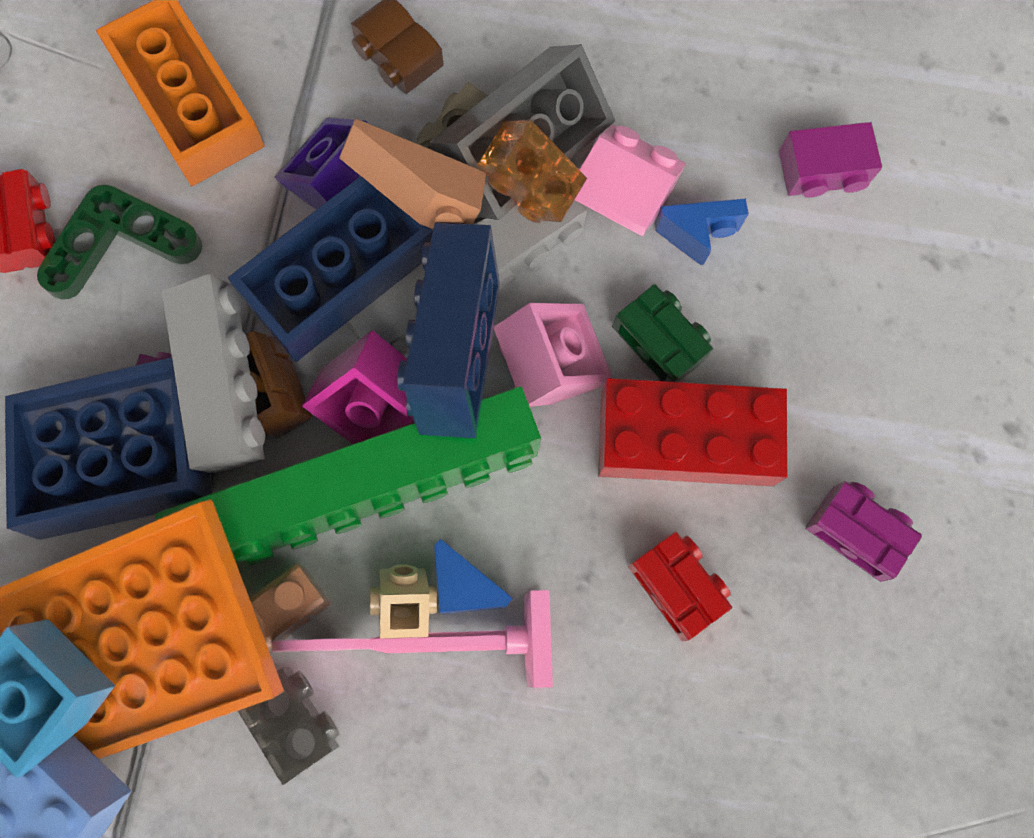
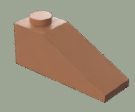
(414, 177)

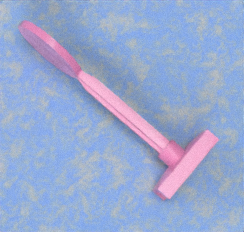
(528, 639)

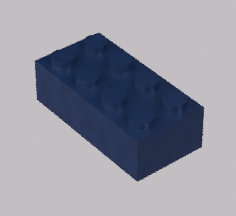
(330, 266)
(451, 331)

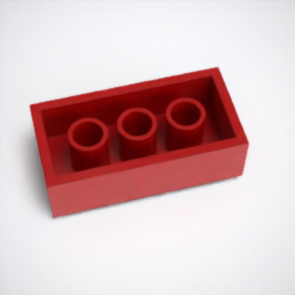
(693, 432)

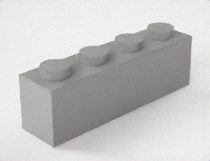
(213, 375)

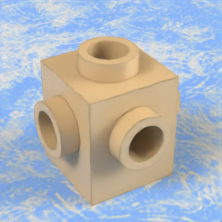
(403, 602)

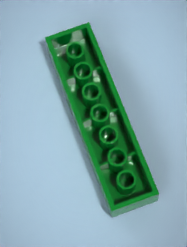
(370, 480)

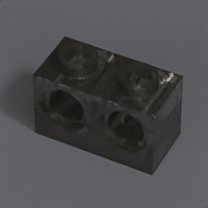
(276, 732)

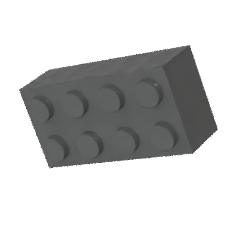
(552, 91)

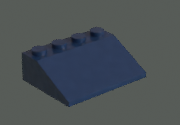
(97, 452)

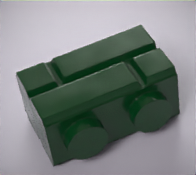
(663, 335)

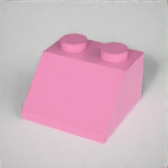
(628, 178)
(552, 352)

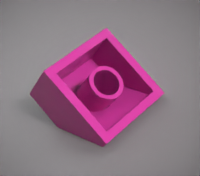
(360, 391)

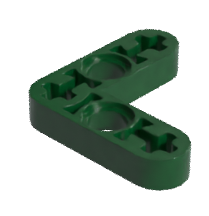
(105, 227)

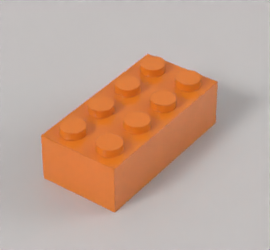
(181, 89)

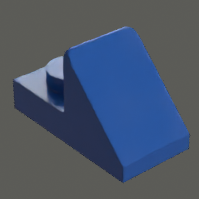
(690, 225)

